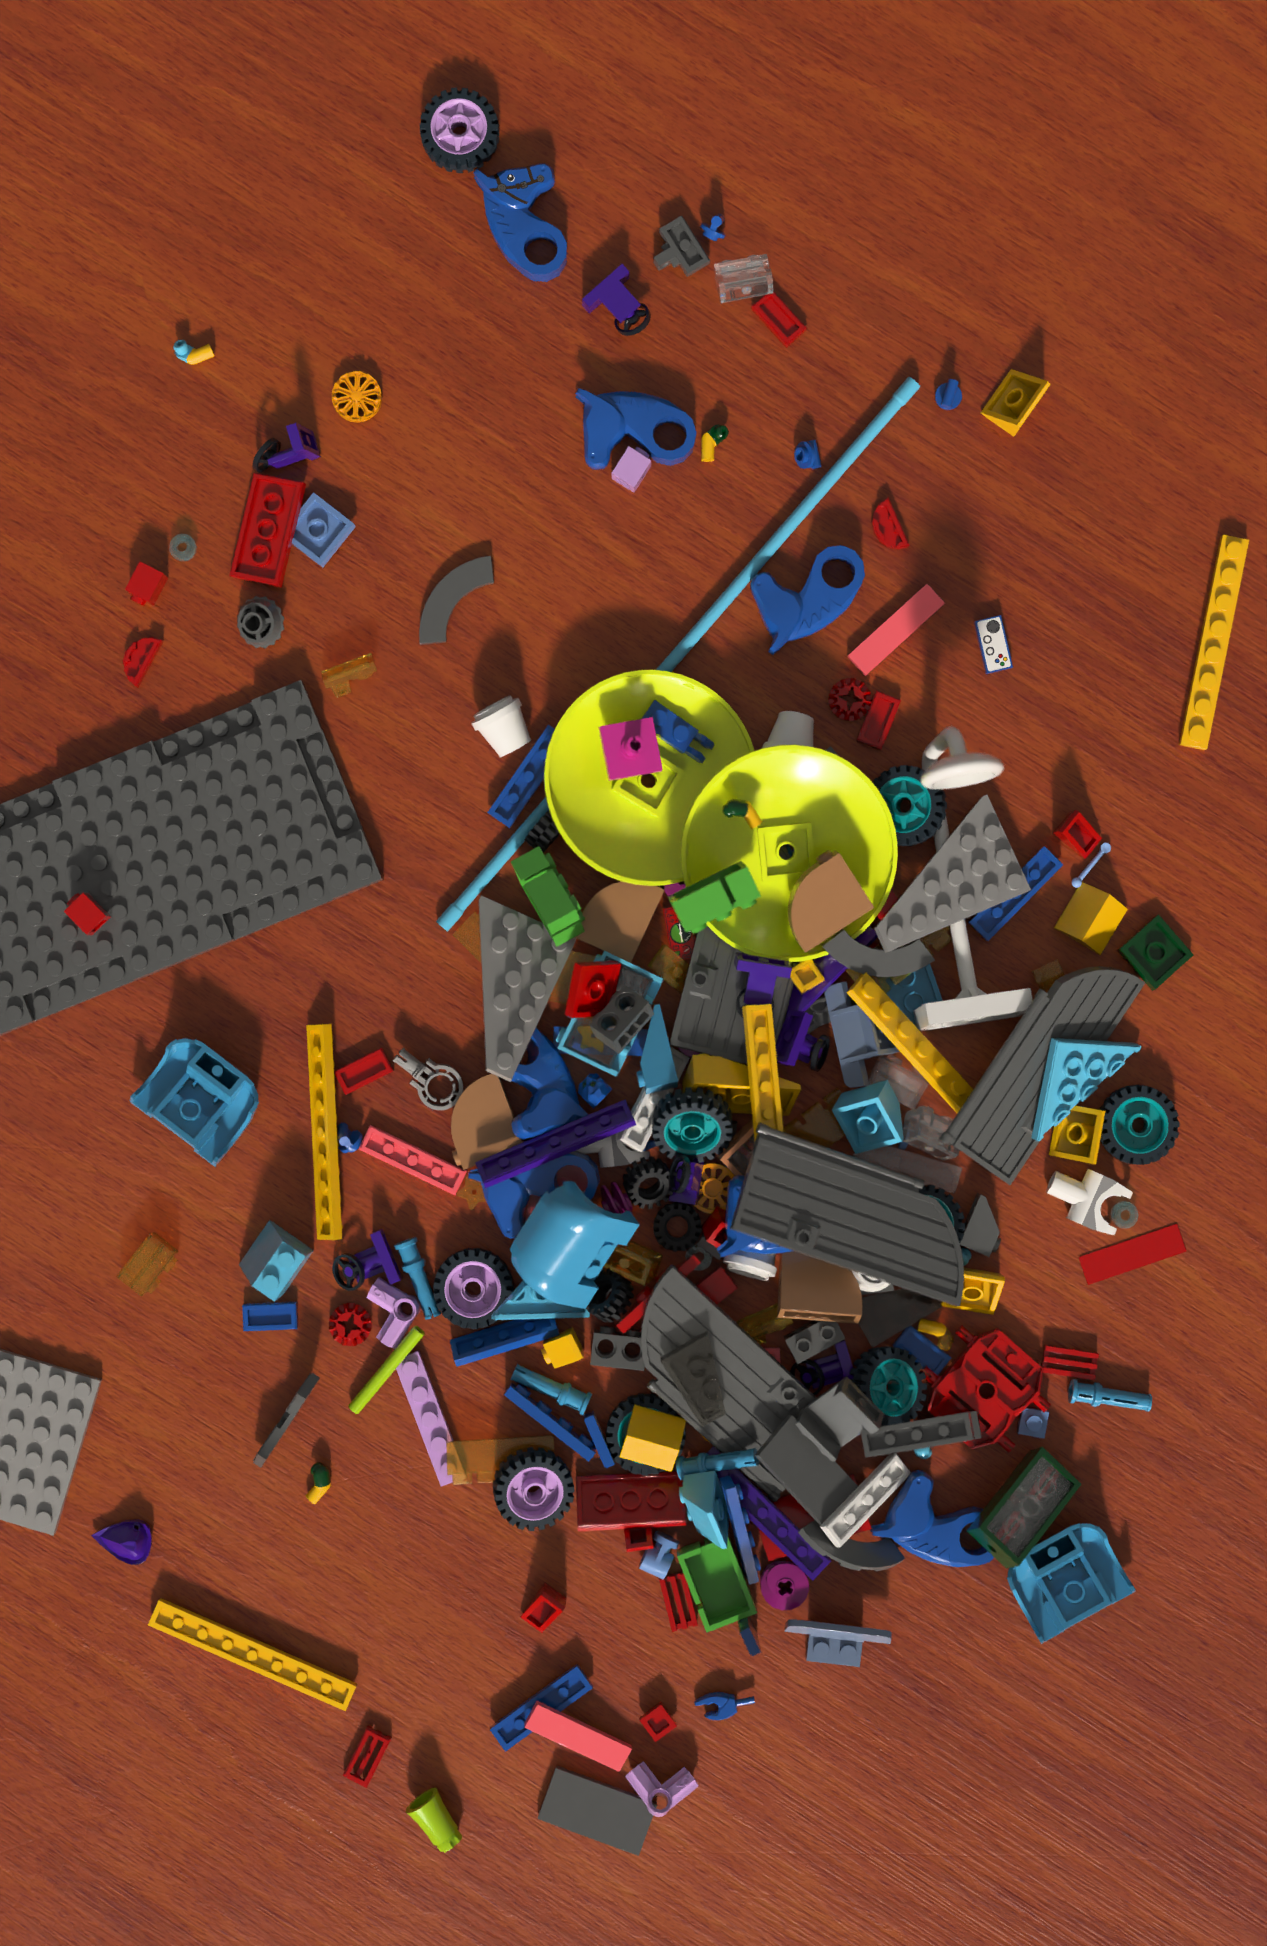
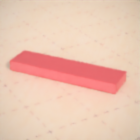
(896, 629)
(412, 1160)
(578, 1736)

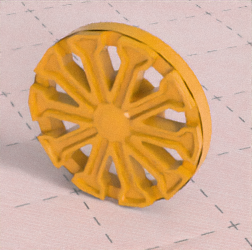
(356, 396)
(713, 1188)

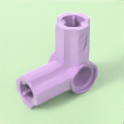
(390, 1299)
(672, 1790)

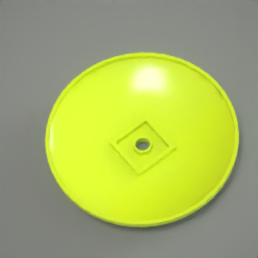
(805, 802)
(620, 823)

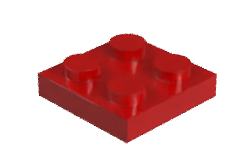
(591, 987)

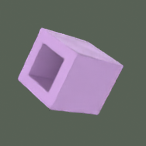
(632, 468)

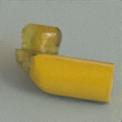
(940, 1331)

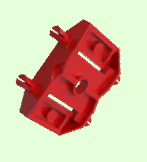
(973, 1370)

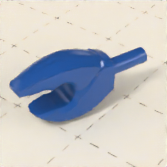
(726, 1702)

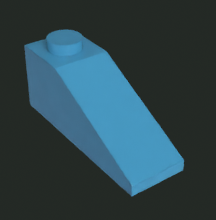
(657, 1064)

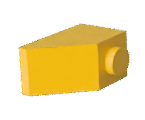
(562, 1349)

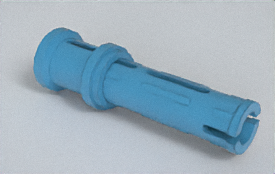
(414, 1266)
(564, 1394)
(1097, 1395)
(724, 1461)

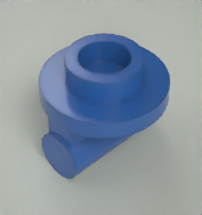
(711, 231)
(948, 395)
(807, 455)
(348, 1140)

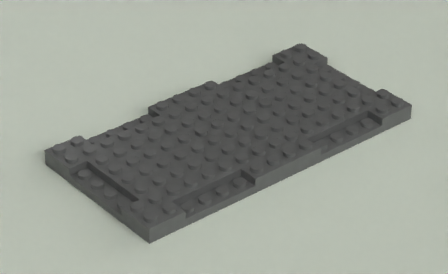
(180, 849)

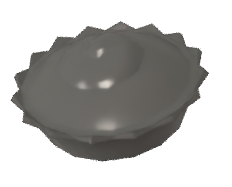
(260, 622)

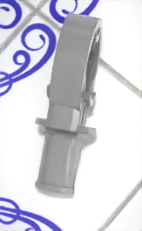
(415, 1068)

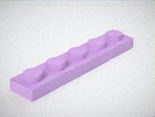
(426, 1412)

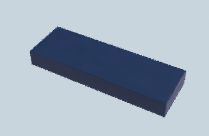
(749, 1636)

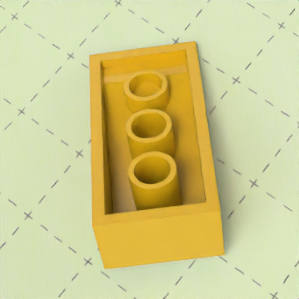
(732, 1083)

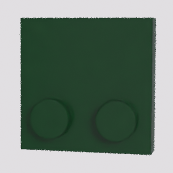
(1155, 952)

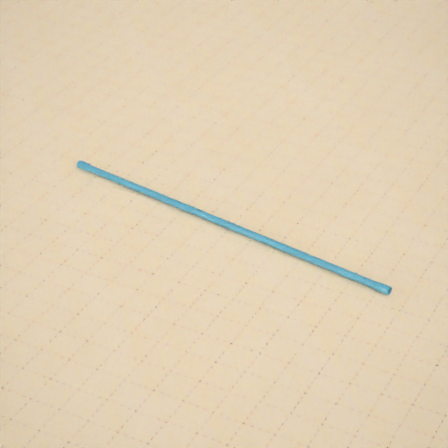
(899, 399)

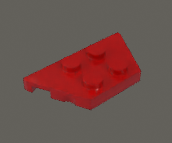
(638, 1307)

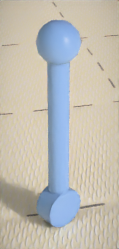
(1104, 848)

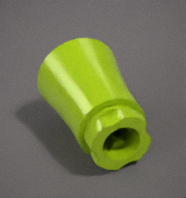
(434, 1820)

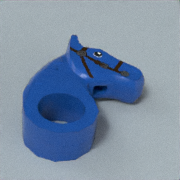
(507, 206)

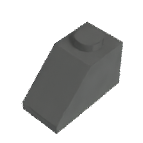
(981, 1228)

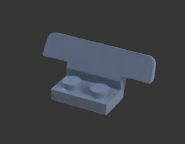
(854, 1036)
(836, 1642)

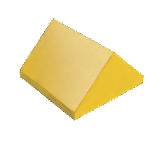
(1014, 400)
(1091, 917)
(1078, 1135)
(980, 1291)
(653, 1438)

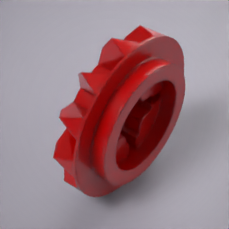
(839, 706)
(361, 1319)

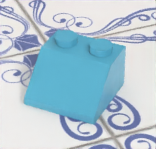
(870, 1116)
(706, 1506)

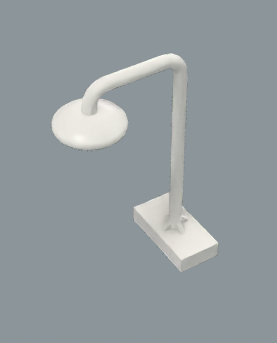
(971, 1003)

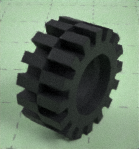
(543, 833)
(639, 1173)
(677, 1243)
(618, 1299)

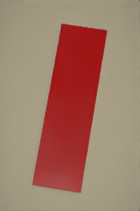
(1132, 1254)

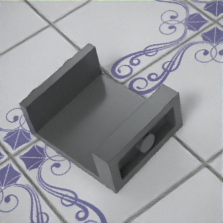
(838, 1417)

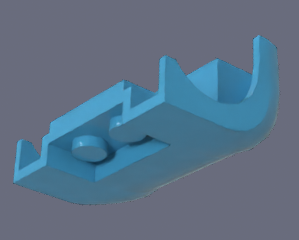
(199, 1098)
(568, 1245)
(1068, 1580)

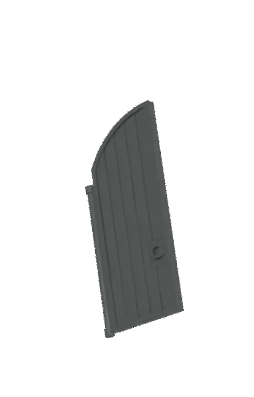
(707, 1007)
(1002, 1108)
(849, 1215)
(752, 1382)

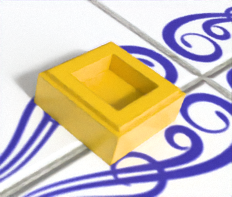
(806, 976)

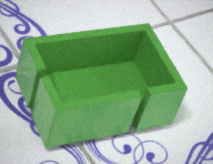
(549, 895)
(714, 897)
(719, 1582)

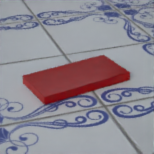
(267, 529)
(629, 1501)

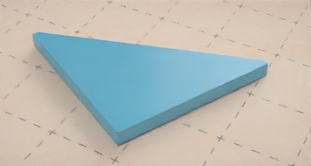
(1073, 1075)
(528, 1304)

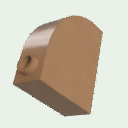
(825, 901)
(619, 918)
(482, 1122)
(817, 1290)

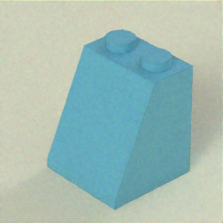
(274, 1260)

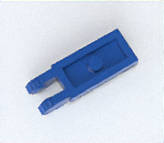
(677, 731)

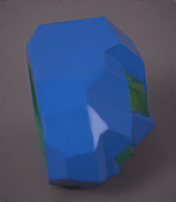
(593, 1089)

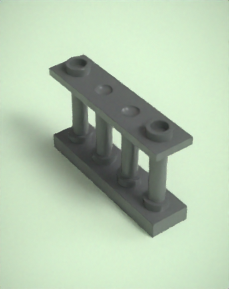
(922, 1434)

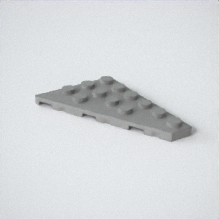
(962, 879)
(517, 981)

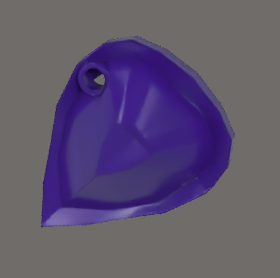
(126, 1541)

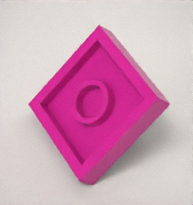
(630, 748)

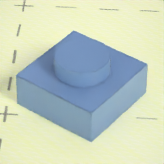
(1033, 1422)

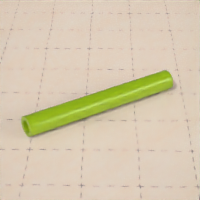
(386, 1369)

